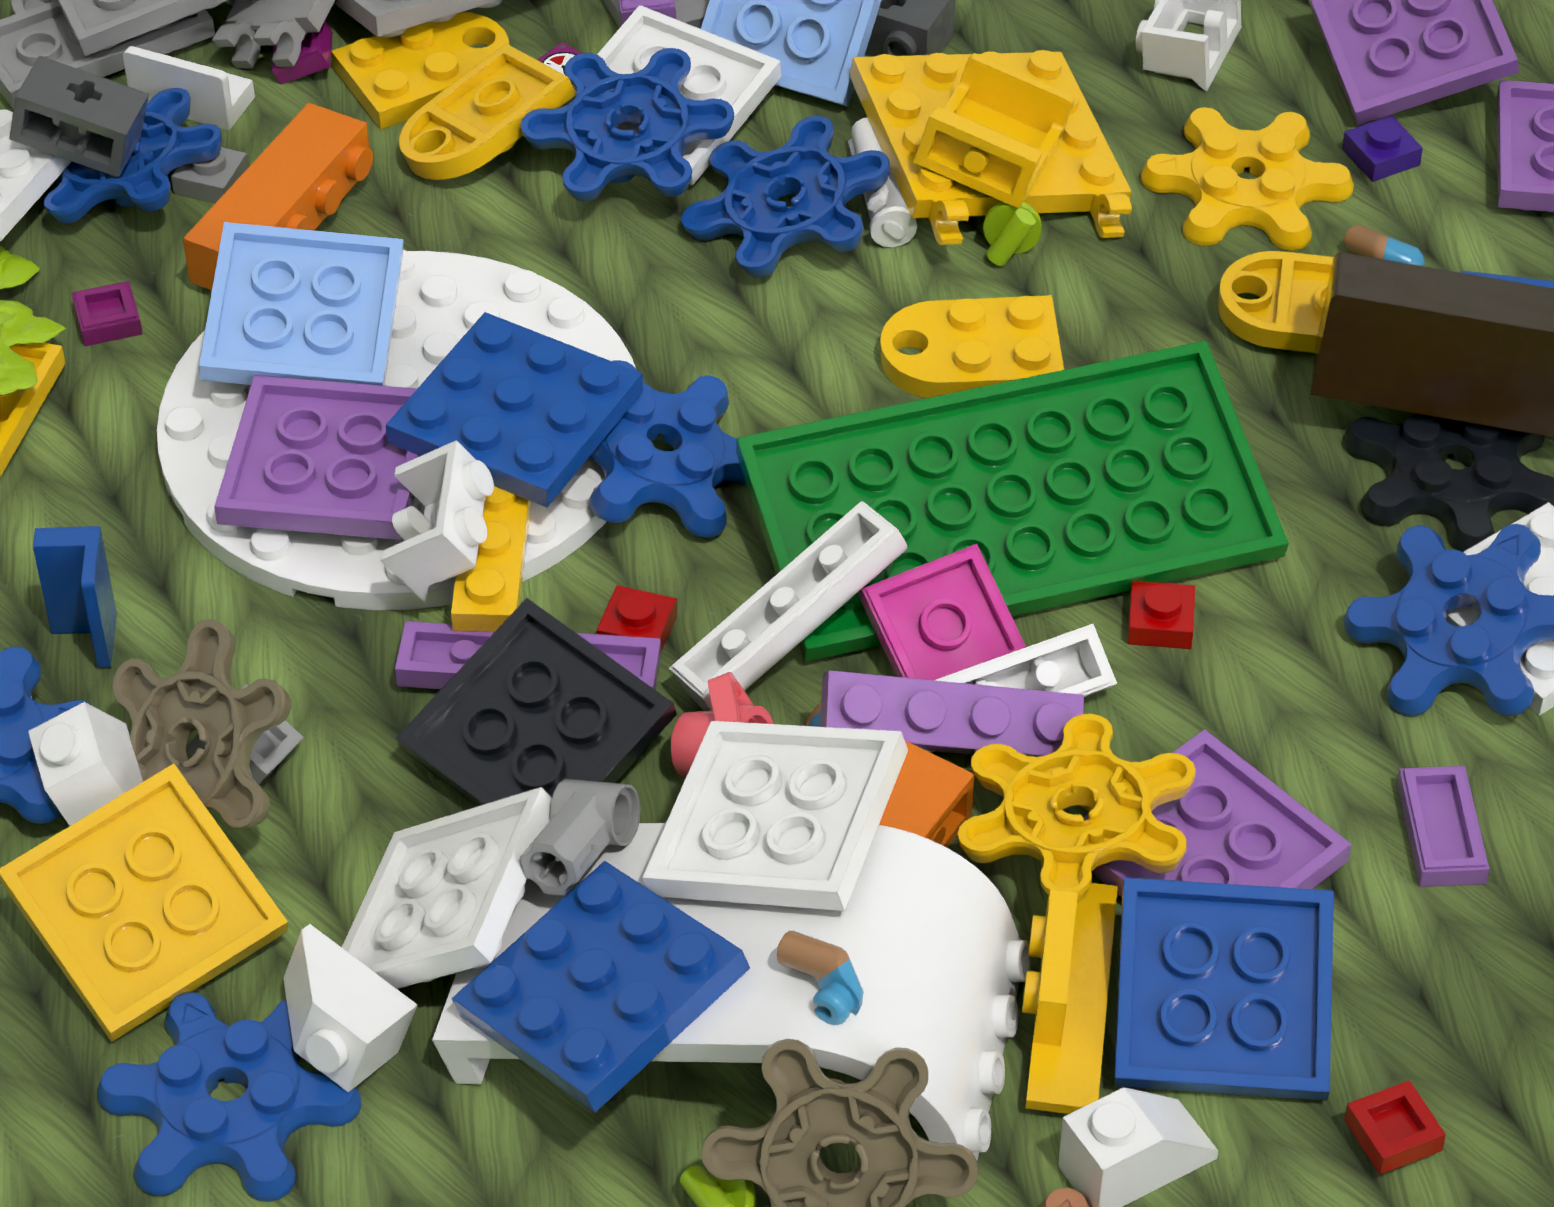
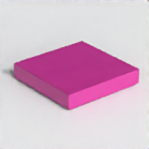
(941, 617)

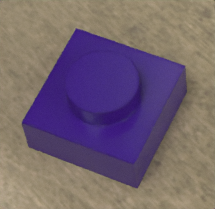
(1382, 148)

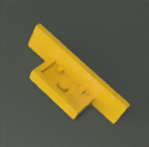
(1069, 997)

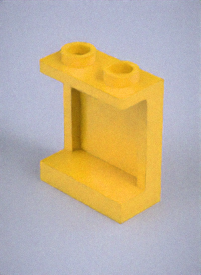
(995, 130)

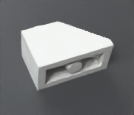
(84, 760)
(342, 1011)
(1130, 1146)

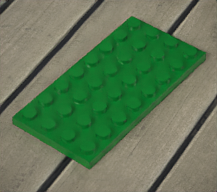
(1054, 475)

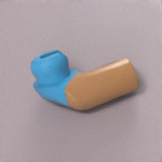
(1373, 244)
(833, 971)

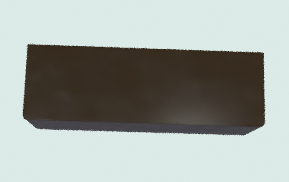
(1437, 344)

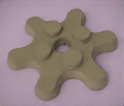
(226, 718)
(826, 1111)

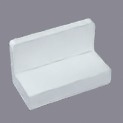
(214, 94)

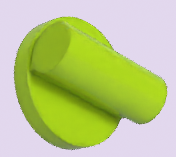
(1011, 231)
(711, 1191)

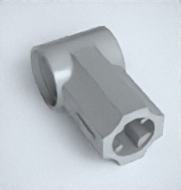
(581, 824)

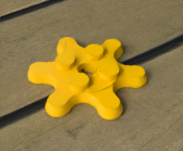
(1229, 201)
(1085, 775)

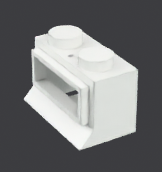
(1186, 54)
(448, 534)

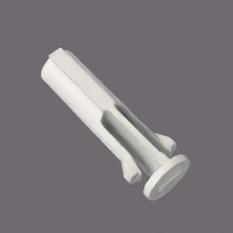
(889, 216)

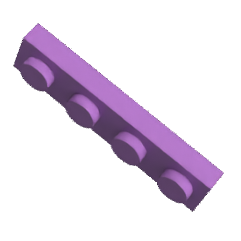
(435, 653)
(949, 714)

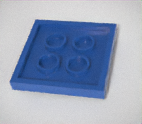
(517, 406)
(600, 985)
(1225, 989)

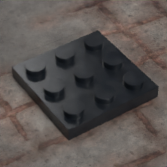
(535, 712)

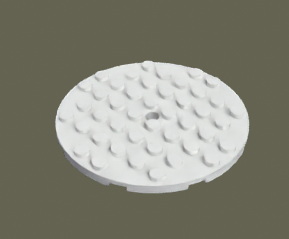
(434, 309)

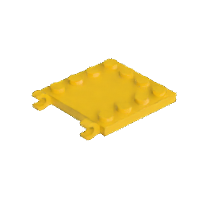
(904, 91)

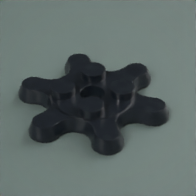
(1426, 484)

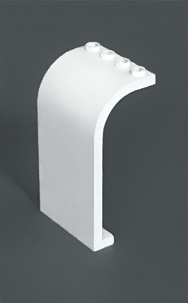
(924, 942)

